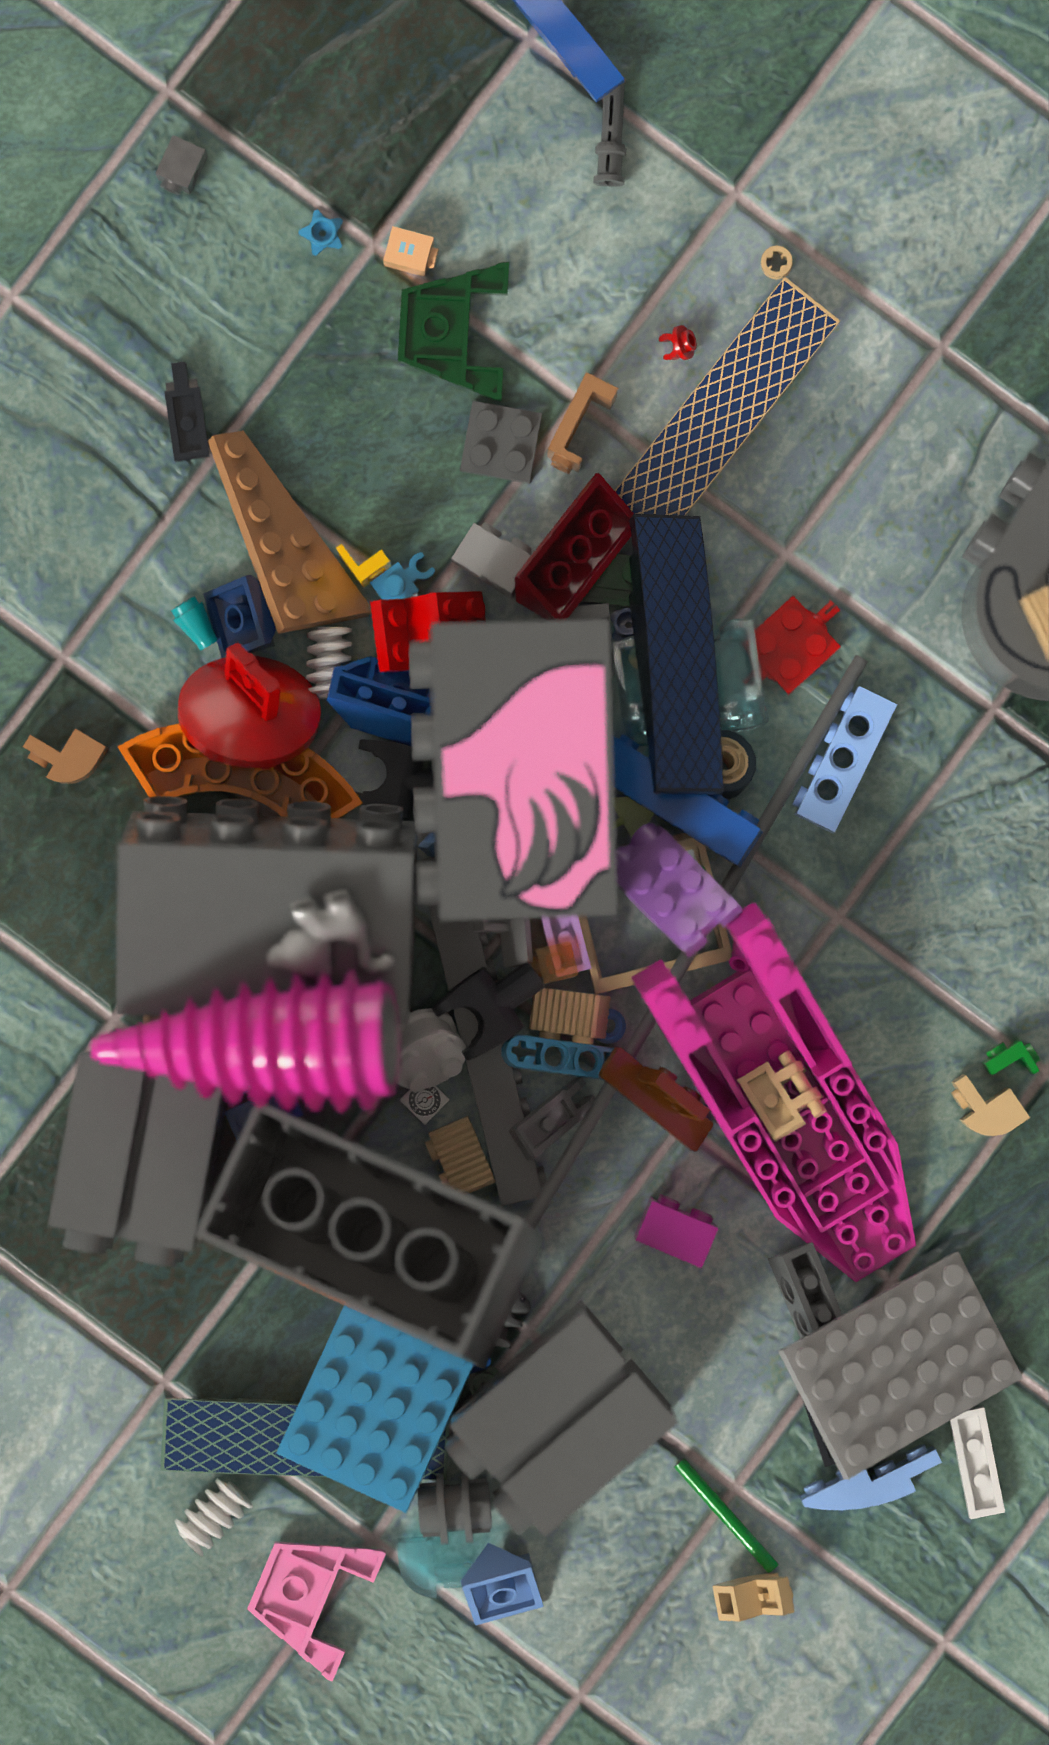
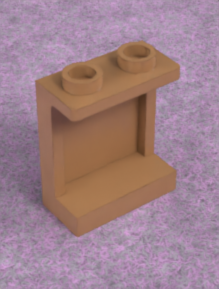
(589, 390)

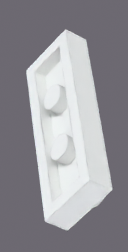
(977, 1463)

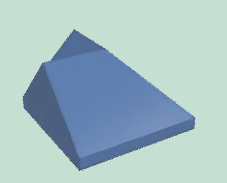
(500, 1585)

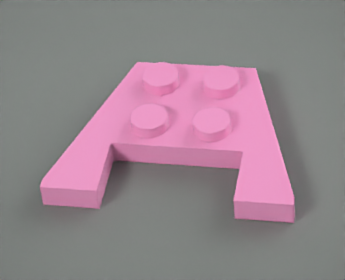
(296, 1589)

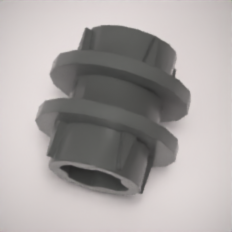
(454, 1508)

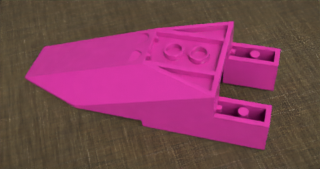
(839, 1172)

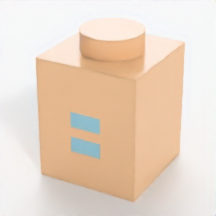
(410, 252)

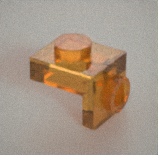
(554, 962)

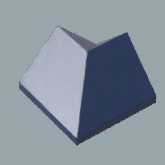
(240, 615)

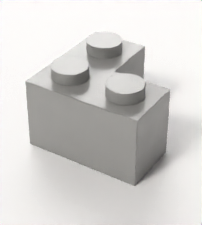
(491, 558)

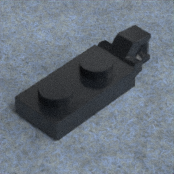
(186, 416)

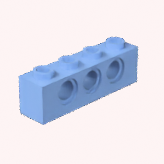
(877, 714)

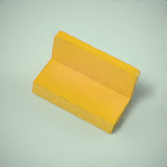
(367, 570)

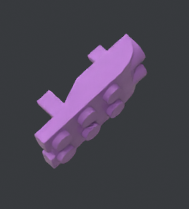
(672, 888)

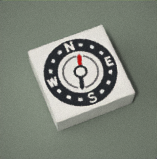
(425, 1102)

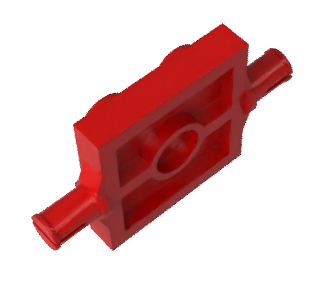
(795, 643)

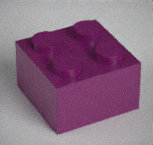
(676, 1231)

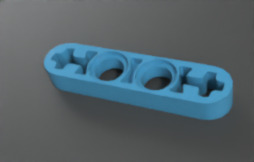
(569, 1056)

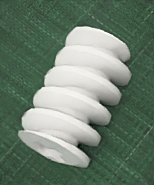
(328, 655)
(212, 1515)

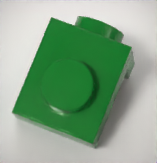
(1002, 1056)

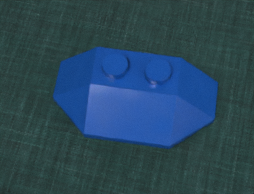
(377, 700)

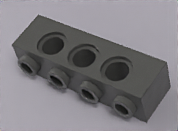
(805, 1288)

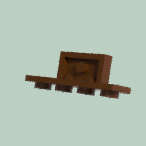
(659, 1097)

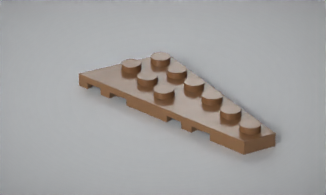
(291, 560)

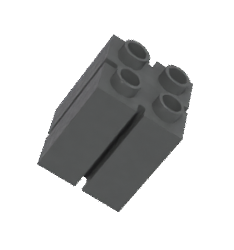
(136, 1162)
(558, 1422)

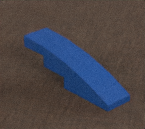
(572, 45)

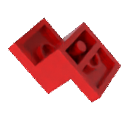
(409, 619)

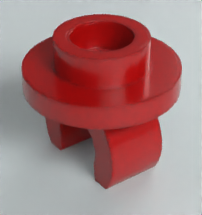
(683, 343)

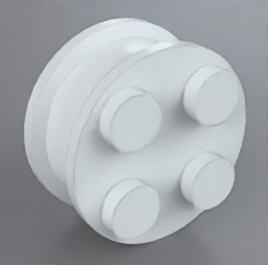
(429, 1050)

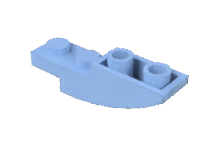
(861, 1491)

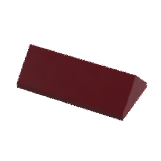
(574, 552)

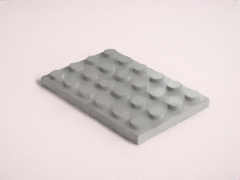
(900, 1365)

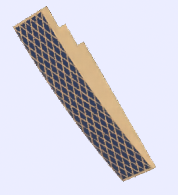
(728, 403)

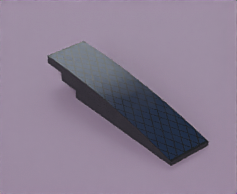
(676, 653)

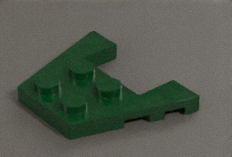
(437, 328)

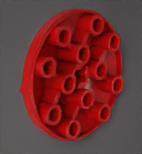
(248, 710)

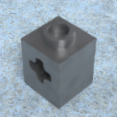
(180, 166)

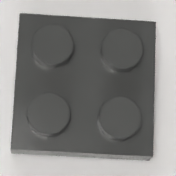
(501, 442)

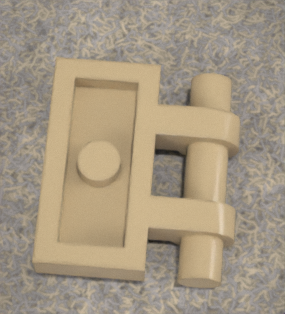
(773, 1103)

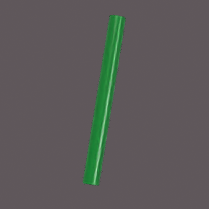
(726, 1515)

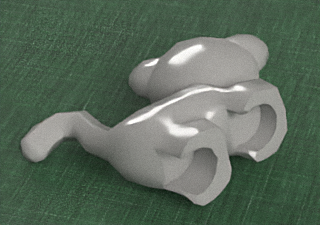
(309, 948)

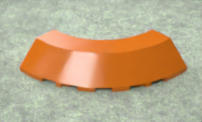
(175, 768)

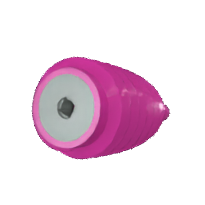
(274, 1042)

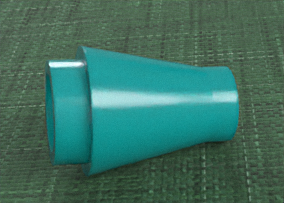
(194, 622)

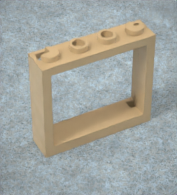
(701, 960)

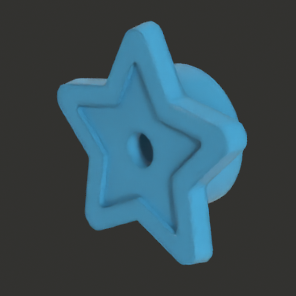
(320, 223)

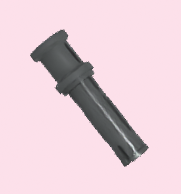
(610, 149)

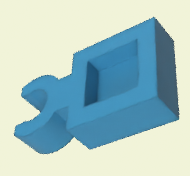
(399, 583)

